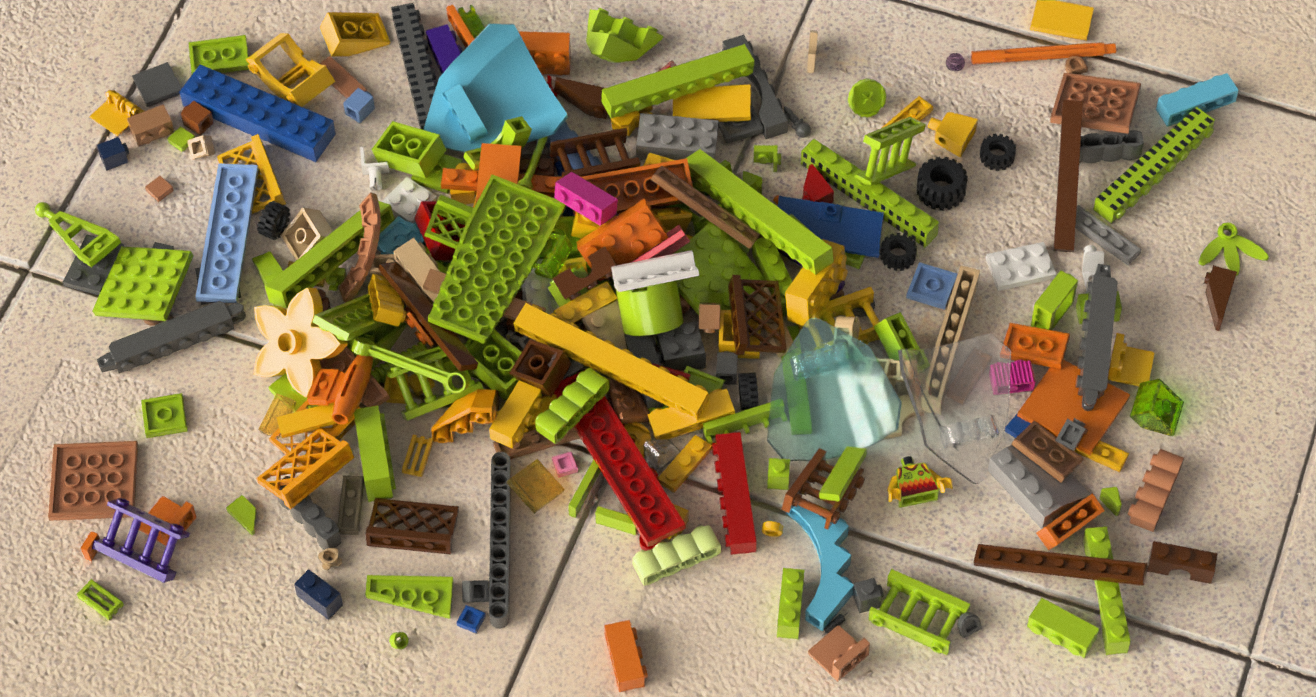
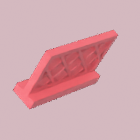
(675, 241)

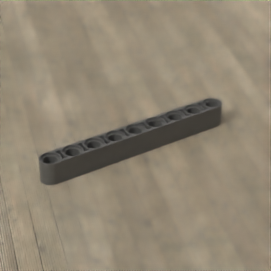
(500, 547)

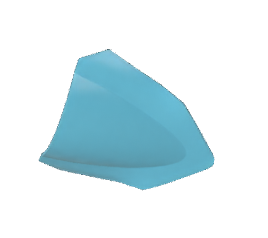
(489, 85)

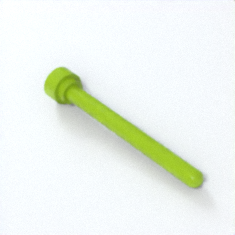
(526, 181)

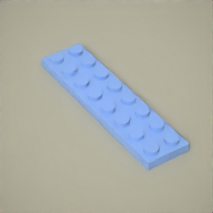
(227, 233)

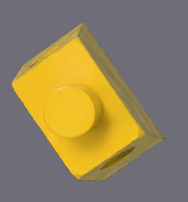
(954, 131)

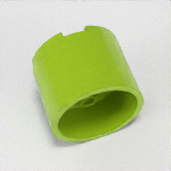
(650, 309)

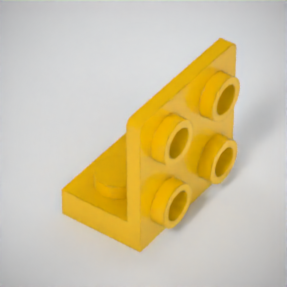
(1129, 364)

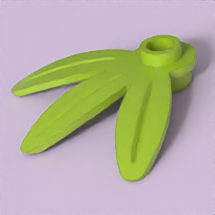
(1229, 244)

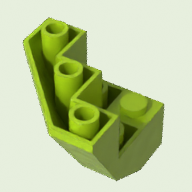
(618, 38)

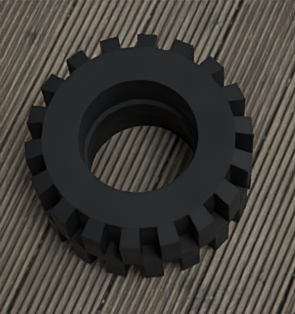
(937, 195)

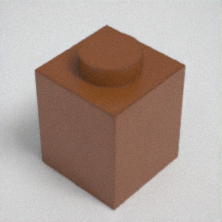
(196, 118)

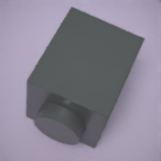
(727, 367)

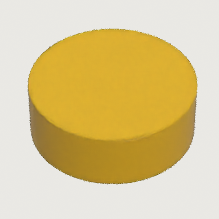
(772, 529)

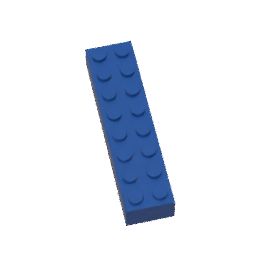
(259, 113)

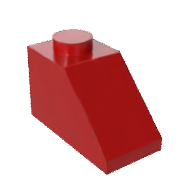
(816, 187)

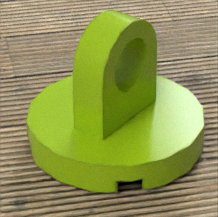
(867, 97)

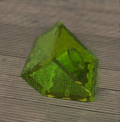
(1157, 407)

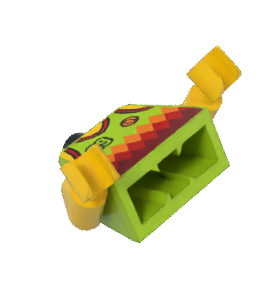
(916, 484)

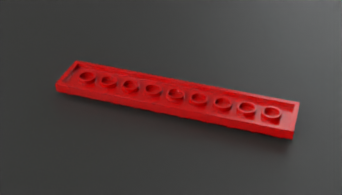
(626, 471)

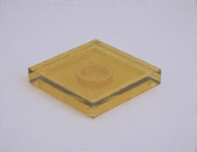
(535, 486)

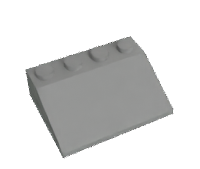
(1033, 487)

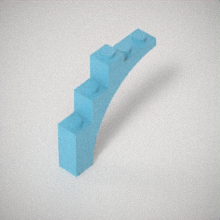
(834, 561)

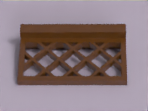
(740, 320)
(410, 538)

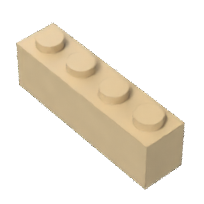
(416, 264)

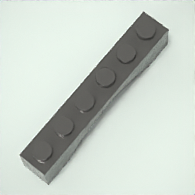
(771, 114)

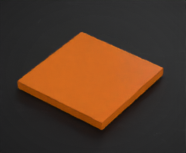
(1058, 399)

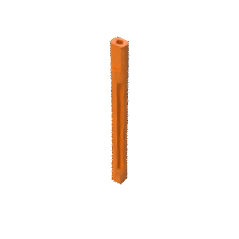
(1041, 53)

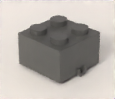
(682, 347)

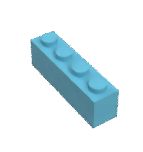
(1204, 95)

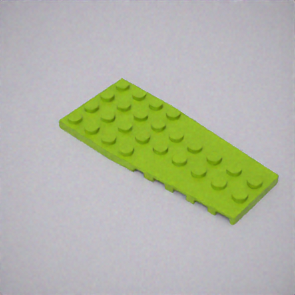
(494, 257)

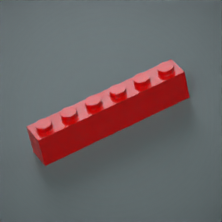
(735, 493)

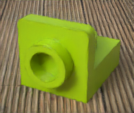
(767, 154)

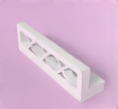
(654, 271)

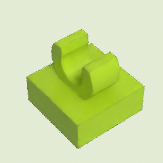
(336, 278)

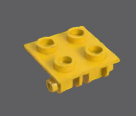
(114, 112)

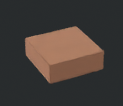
(159, 188)

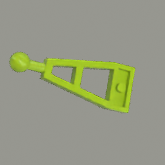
(91, 253)

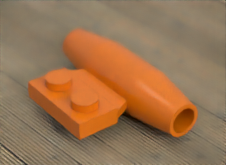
(342, 388)

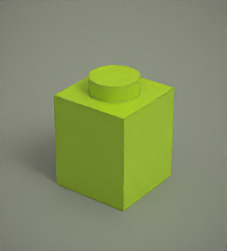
(778, 474)

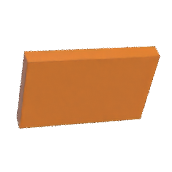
(1037, 345)

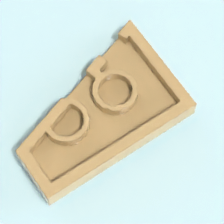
(607, 324)

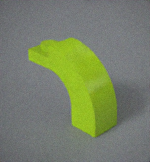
(514, 132)

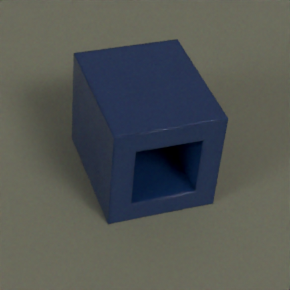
(113, 153)

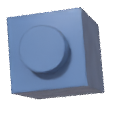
(359, 105)

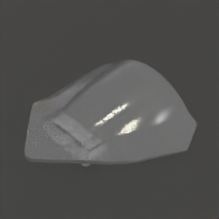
(960, 400)

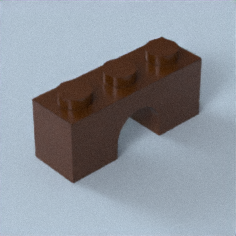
(570, 285)
(1196, 562)

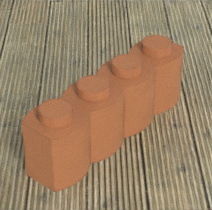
(1156, 490)

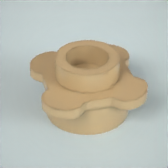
(329, 553)

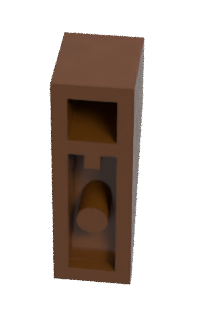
(583, 96)
(1218, 291)

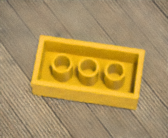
(812, 292)

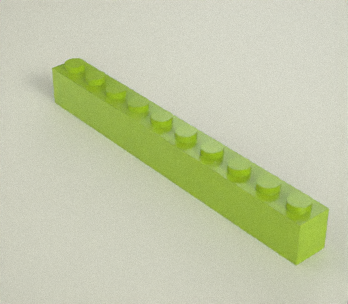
(759, 212)

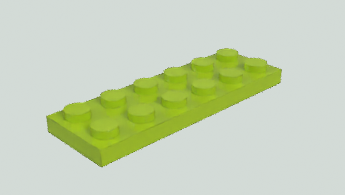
(348, 319)

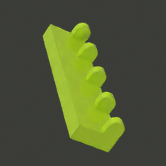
(737, 421)

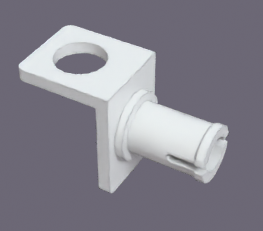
(374, 171)
(1090, 262)

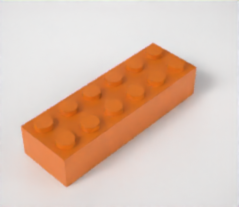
(635, 184)

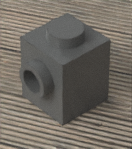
(867, 595)

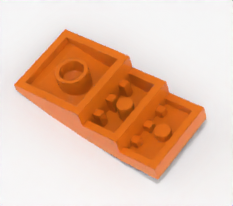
(499, 161)

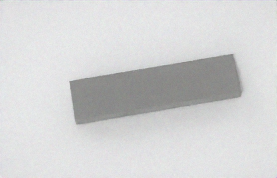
(1106, 236)

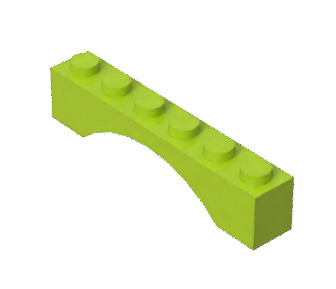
(1112, 614)

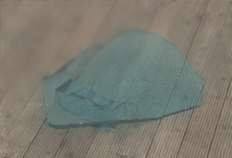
(829, 396)

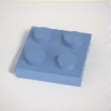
(931, 286)

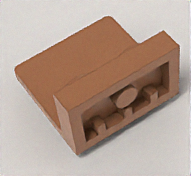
(839, 652)

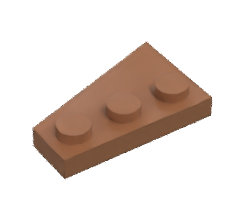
(627, 403)

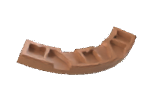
(367, 249)

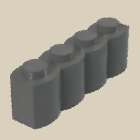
(1111, 146)
(314, 521)

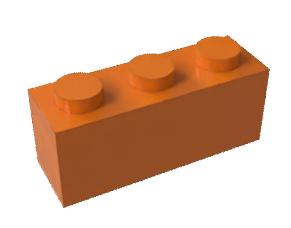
(1070, 521)
(625, 655)

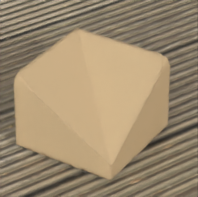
(201, 147)

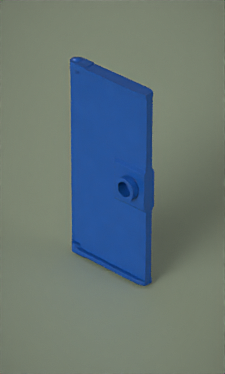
(851, 227)

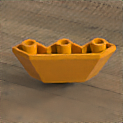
(460, 416)

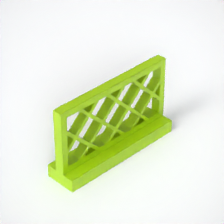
(454, 212)

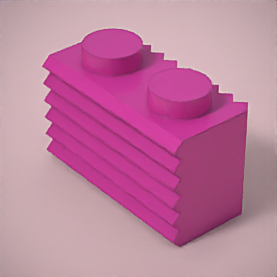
(1021, 376)

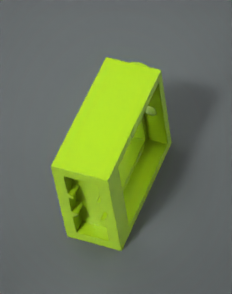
(1054, 301)

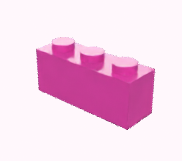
(586, 198)

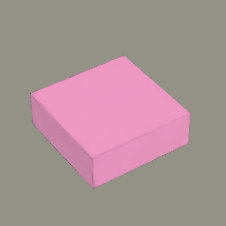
(565, 464)

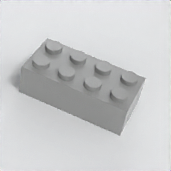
(675, 136)

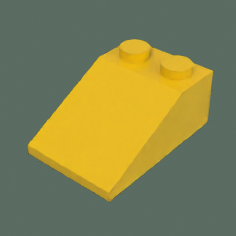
(353, 33)

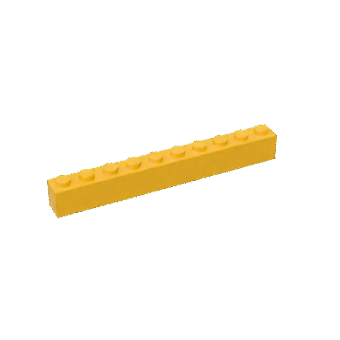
(612, 361)

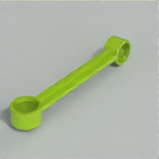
(366, 347)

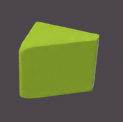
(1111, 499)

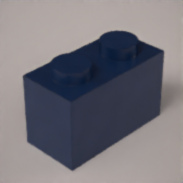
(318, 594)

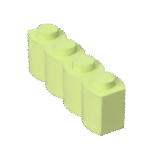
(676, 555)

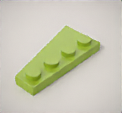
(417, 593)

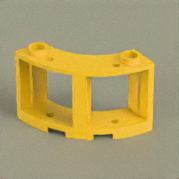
(318, 74)

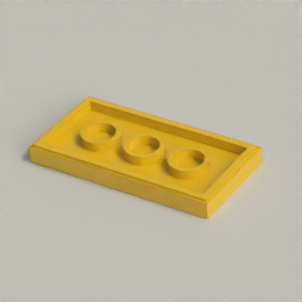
(716, 103)

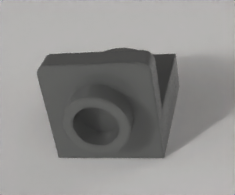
(1071, 434)

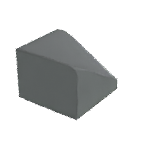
(475, 591)

